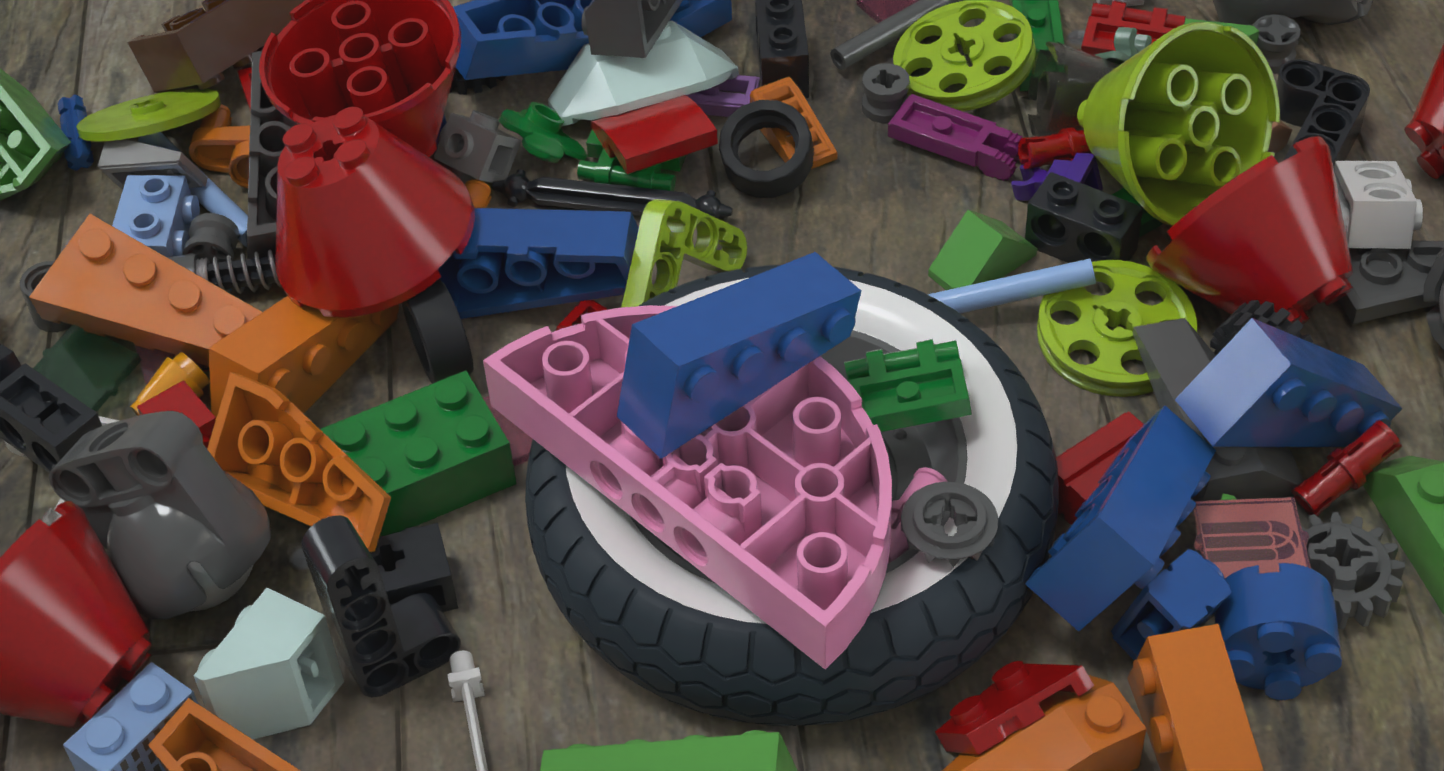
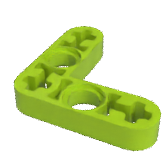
(667, 239)

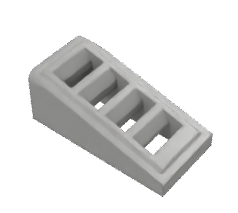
(136, 158)

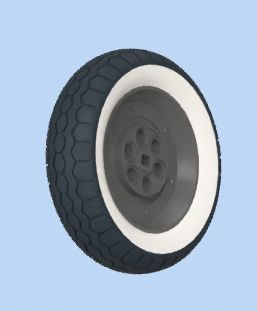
(931, 622)

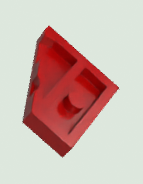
(1008, 704)

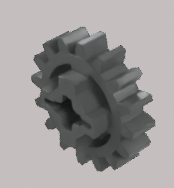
(1356, 565)

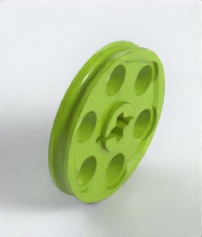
(978, 43)
(1091, 331)

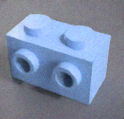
(157, 211)

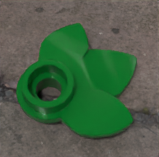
(542, 133)

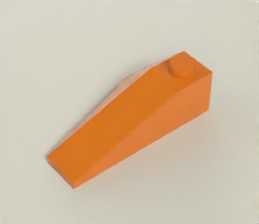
(291, 461)
(1076, 735)

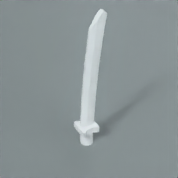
(466, 687)

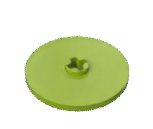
(148, 115)

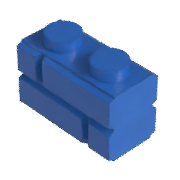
(1173, 601)

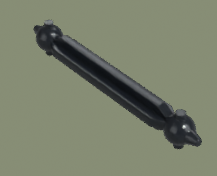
(598, 196)

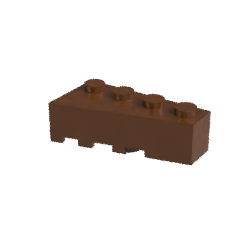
(209, 41)

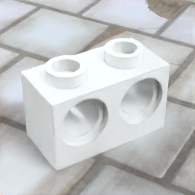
(1377, 204)

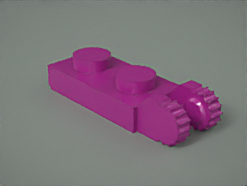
(956, 136)

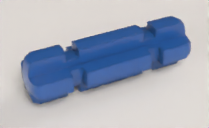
(78, 152)

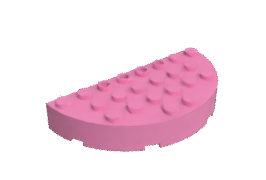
(768, 503)

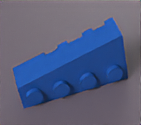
(519, 36)
(540, 259)
(730, 347)
(1283, 394)
(1126, 520)

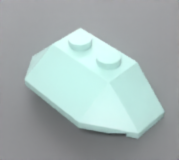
(616, 84)

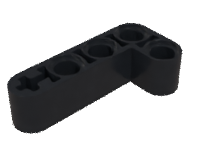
(1322, 104)
(377, 641)

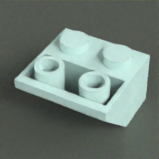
(271, 668)

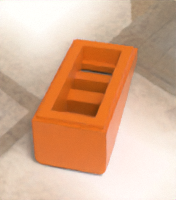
(789, 93)

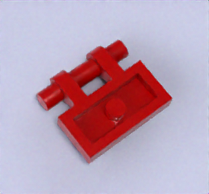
(1107, 18)

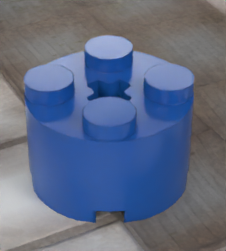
(1280, 629)

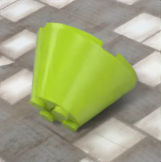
(1183, 117)

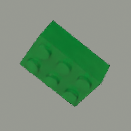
(429, 450)

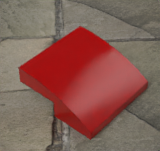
(655, 133)

